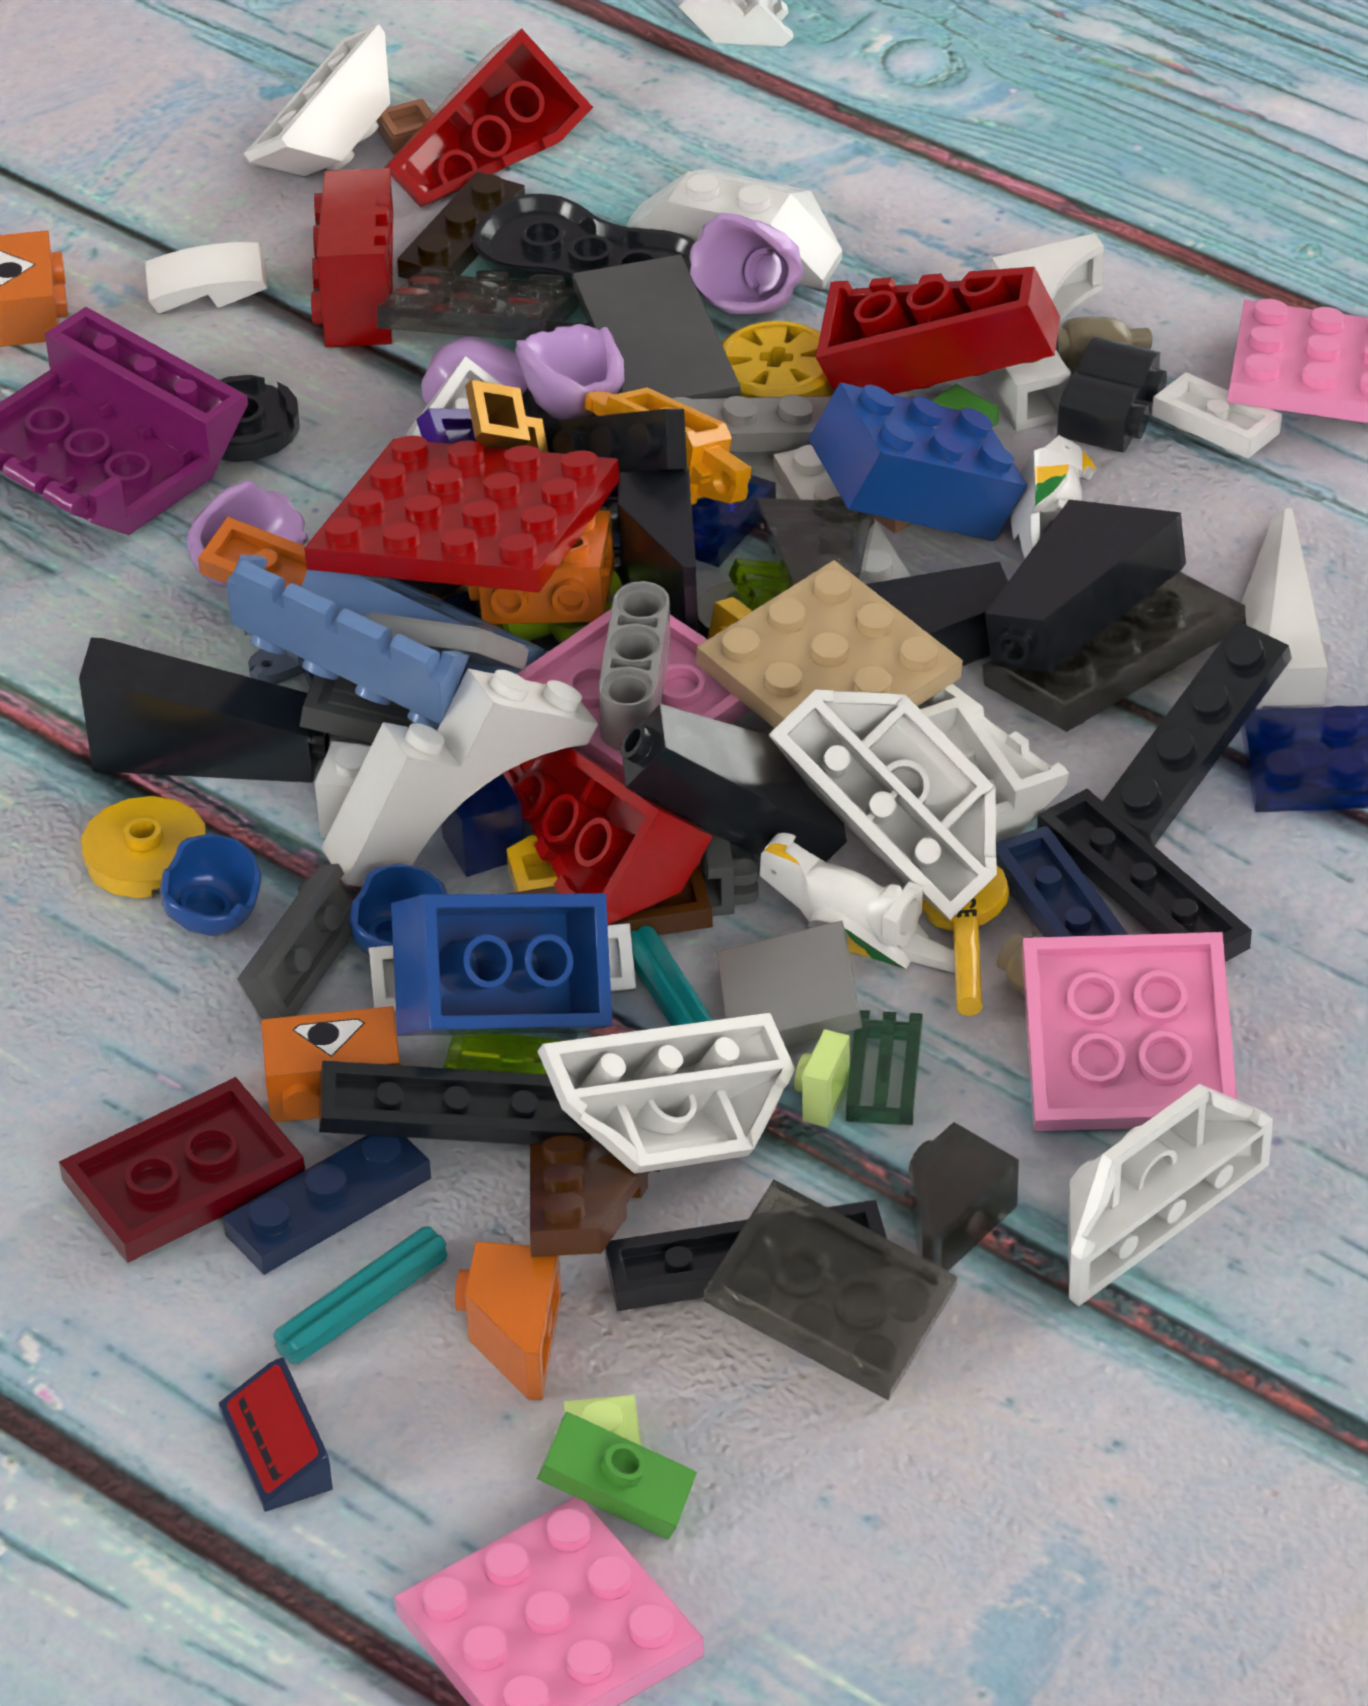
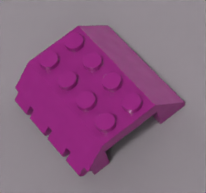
(115, 425)

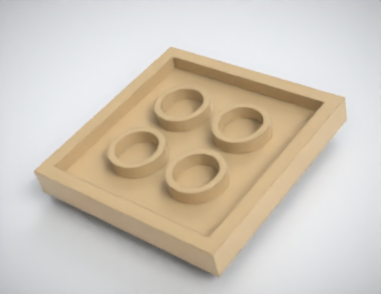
(825, 637)

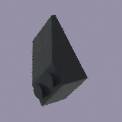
(657, 536)

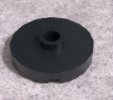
(267, 422)

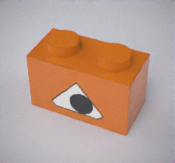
(30, 288)
(300, 1043)

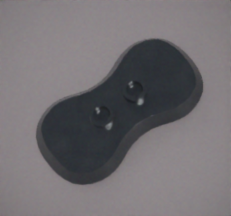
(563, 238)

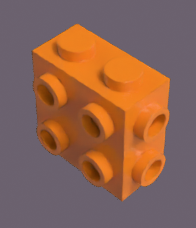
(572, 594)

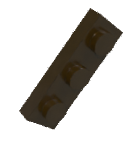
(450, 234)

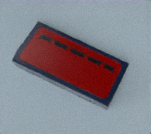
(276, 1438)

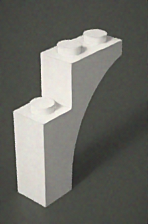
(1071, 274)
(425, 774)

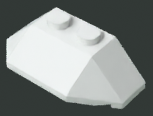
(330, 110)
(705, 193)
(898, 789)
(673, 1089)
(1159, 1183)

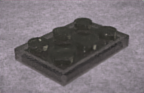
(830, 1289)

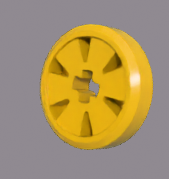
(777, 360)

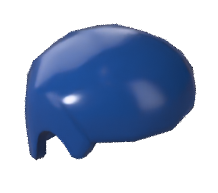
(210, 884)
(371, 909)

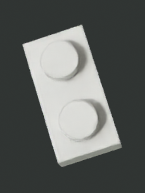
(1203, 410)

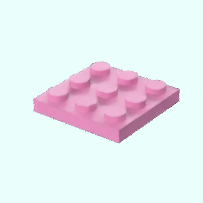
(1301, 360)
(686, 685)
(1124, 1026)
(550, 1618)

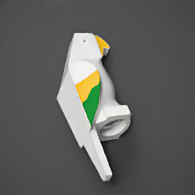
(1051, 481)
(876, 918)

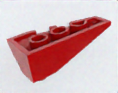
(492, 119)
(604, 833)

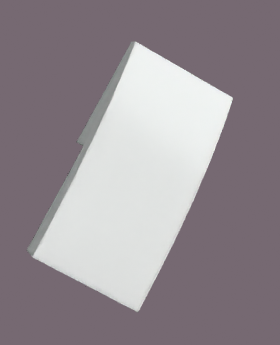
(217, 270)

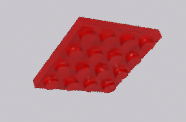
(464, 514)

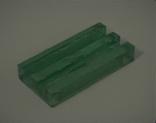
(887, 1031)

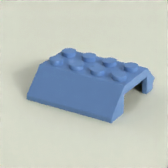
(330, 632)

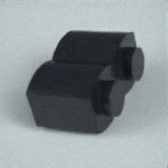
(1110, 394)

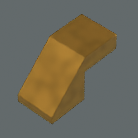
(500, 417)

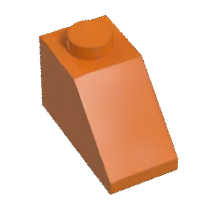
(512, 1310)

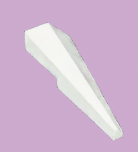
(740, 21)
(1282, 606)
(1020, 777)

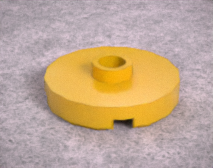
(135, 842)

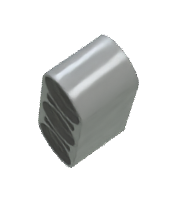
(633, 659)

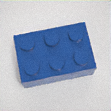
(917, 461)
(501, 964)

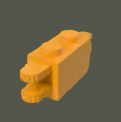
(711, 466)

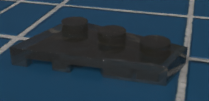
(814, 534)

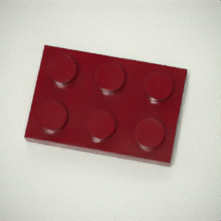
(181, 1169)

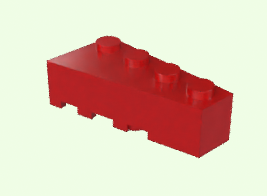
(352, 256)
(935, 328)

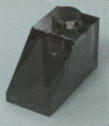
(959, 1193)

